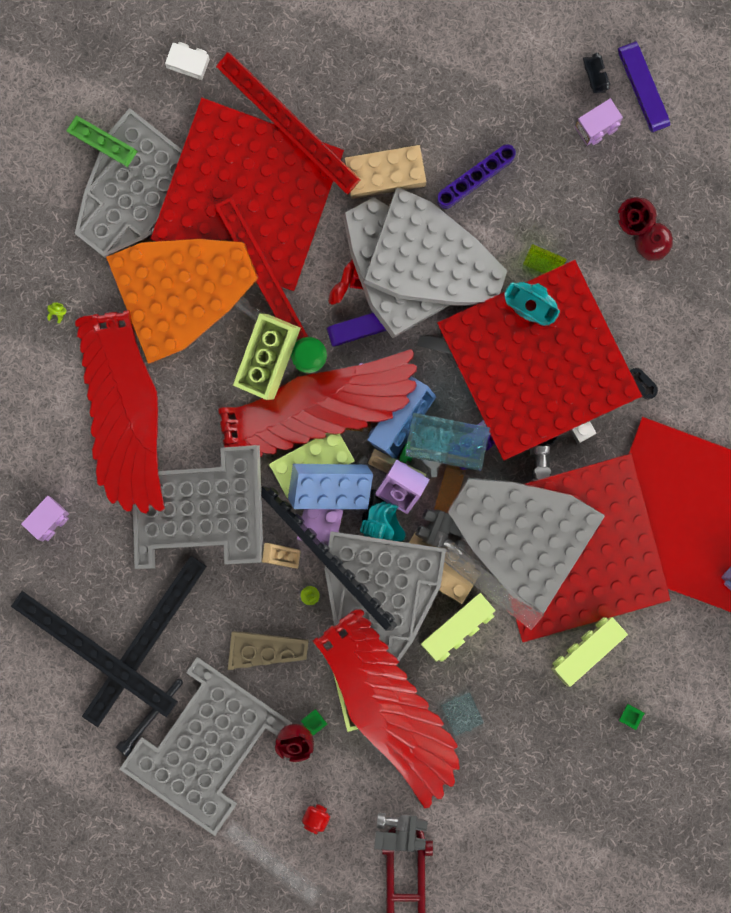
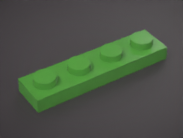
(101, 141)

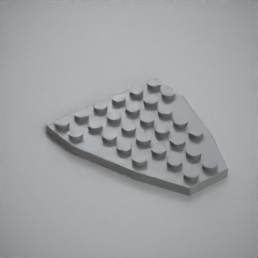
(124, 201)
(362, 231)
(431, 257)
(524, 534)
(395, 573)

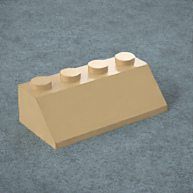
(452, 583)

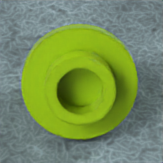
(56, 309)
(310, 595)

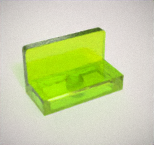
(542, 259)

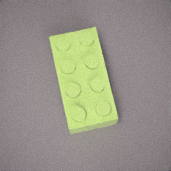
(266, 356)
(318, 451)
(456, 628)
(592, 649)

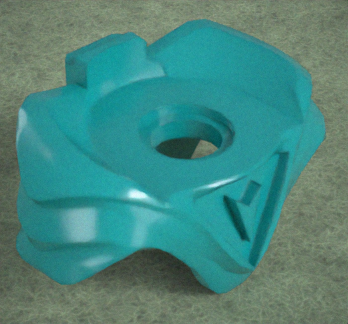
(546, 308)
(383, 523)

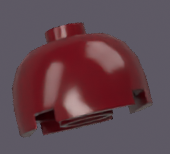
(635, 214)
(654, 243)
(294, 743)

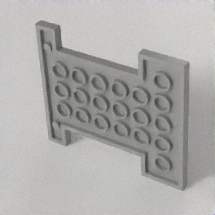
(206, 510)
(204, 748)

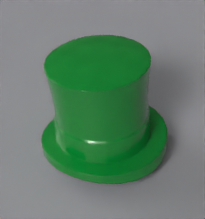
(309, 355)

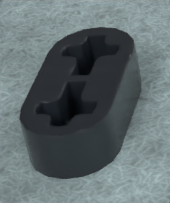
(647, 382)

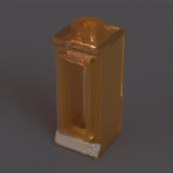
(449, 488)

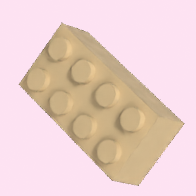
(387, 170)

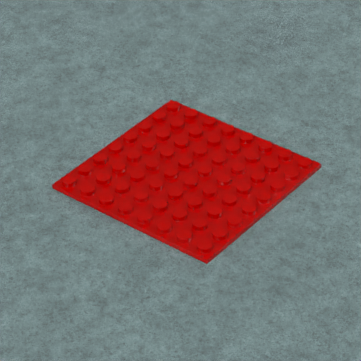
(264, 174)
(537, 377)
(688, 508)
(620, 562)

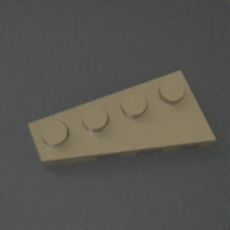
(263, 649)

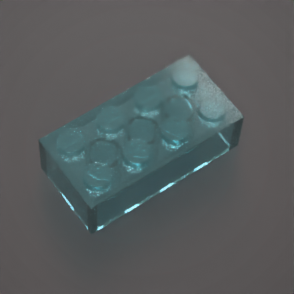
(447, 441)

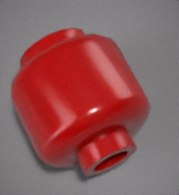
(316, 819)

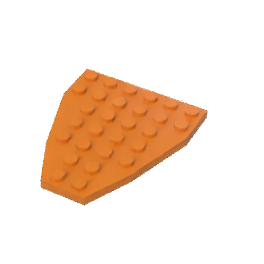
(180, 289)

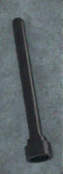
(126, 746)

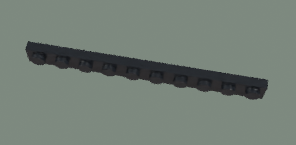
(332, 562)
(146, 637)
(94, 654)

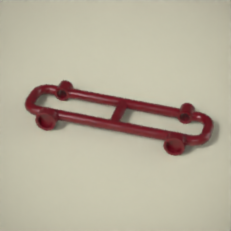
(420, 897)

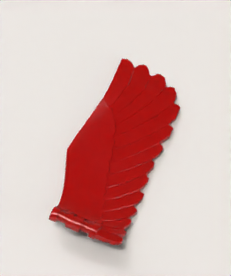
(322, 405)
(123, 411)
(388, 709)

